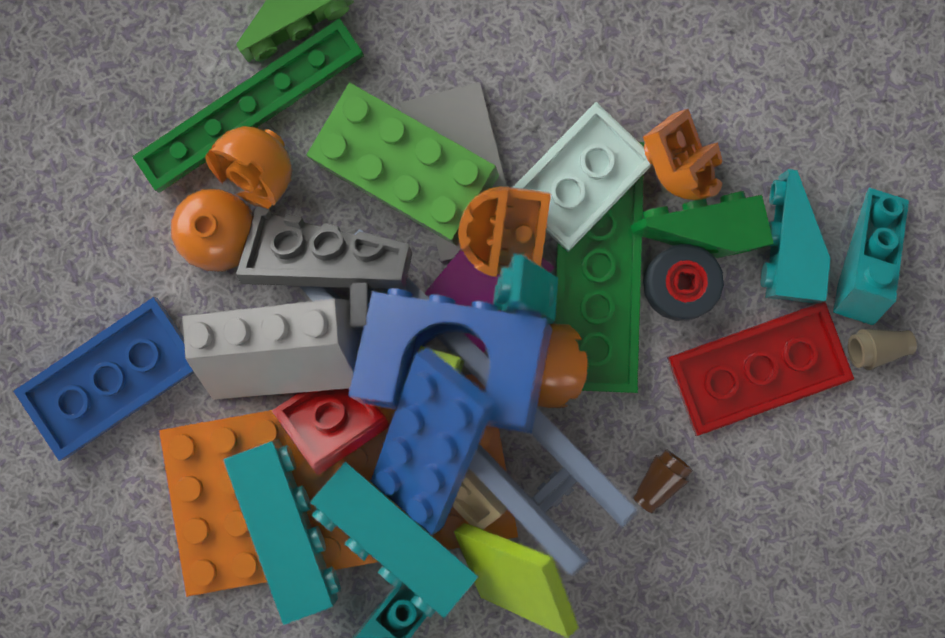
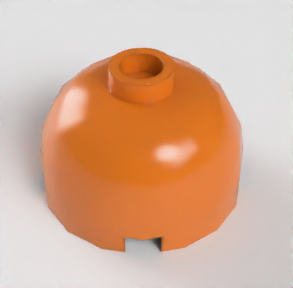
(253, 162)
(211, 229)
(564, 368)

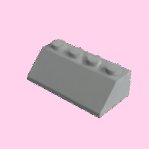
(273, 349)

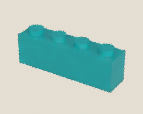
(282, 530)
(394, 540)

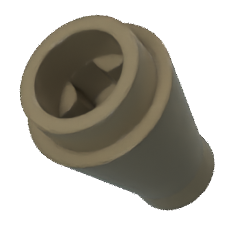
(878, 347)

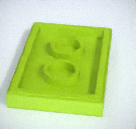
(517, 579)

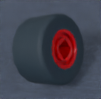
(670, 289)

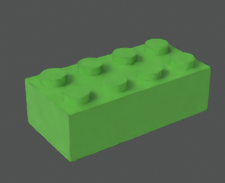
(401, 162)

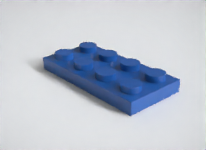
(106, 379)
(431, 440)

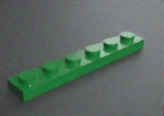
(249, 104)

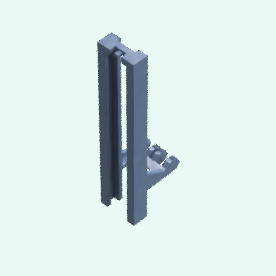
(528, 509)

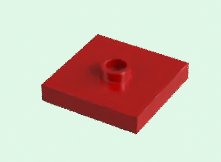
(328, 425)

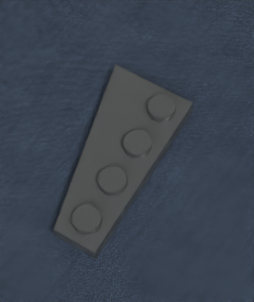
(306, 254)

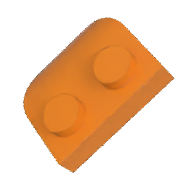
(680, 159)
(504, 224)

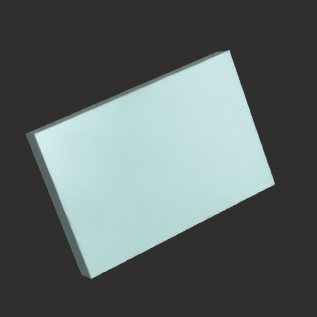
(586, 174)

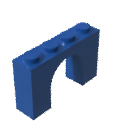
(402, 324)

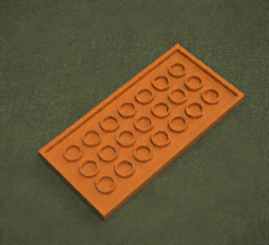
(209, 521)

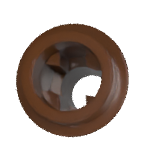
(663, 479)

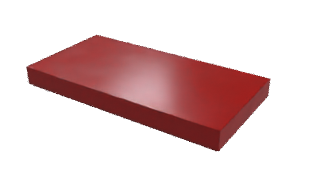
(760, 368)

